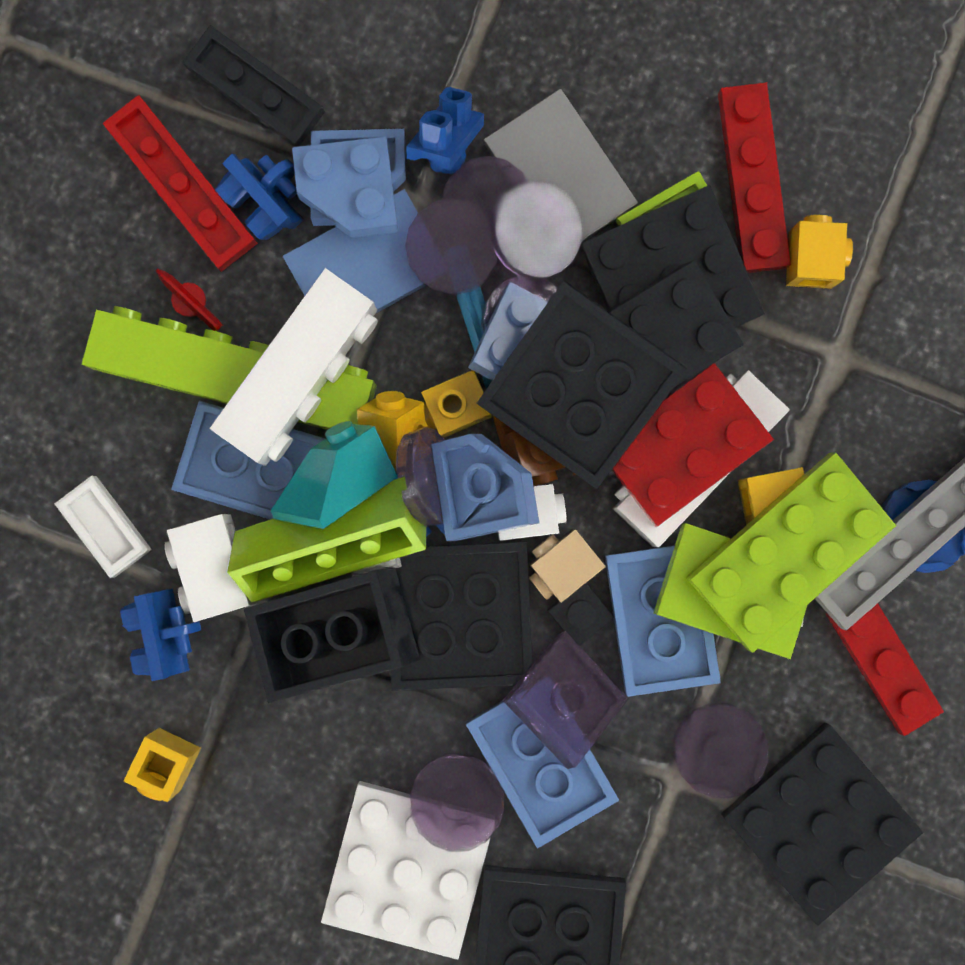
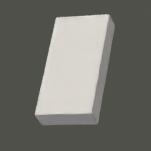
(103, 526)

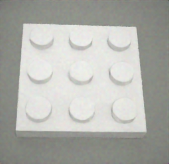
(398, 883)

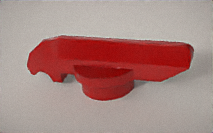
(189, 300)

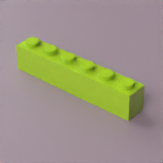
(203, 365)

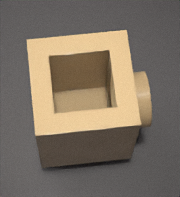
(563, 565)

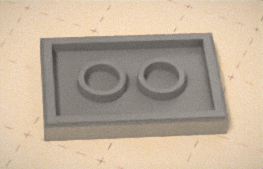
(558, 149)

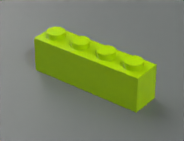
(289, 555)

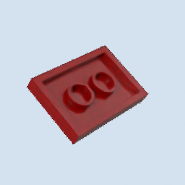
(690, 445)

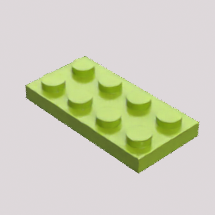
(791, 551)

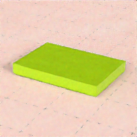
(683, 603)

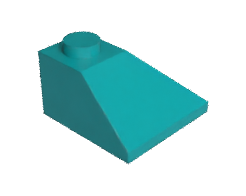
(335, 476)

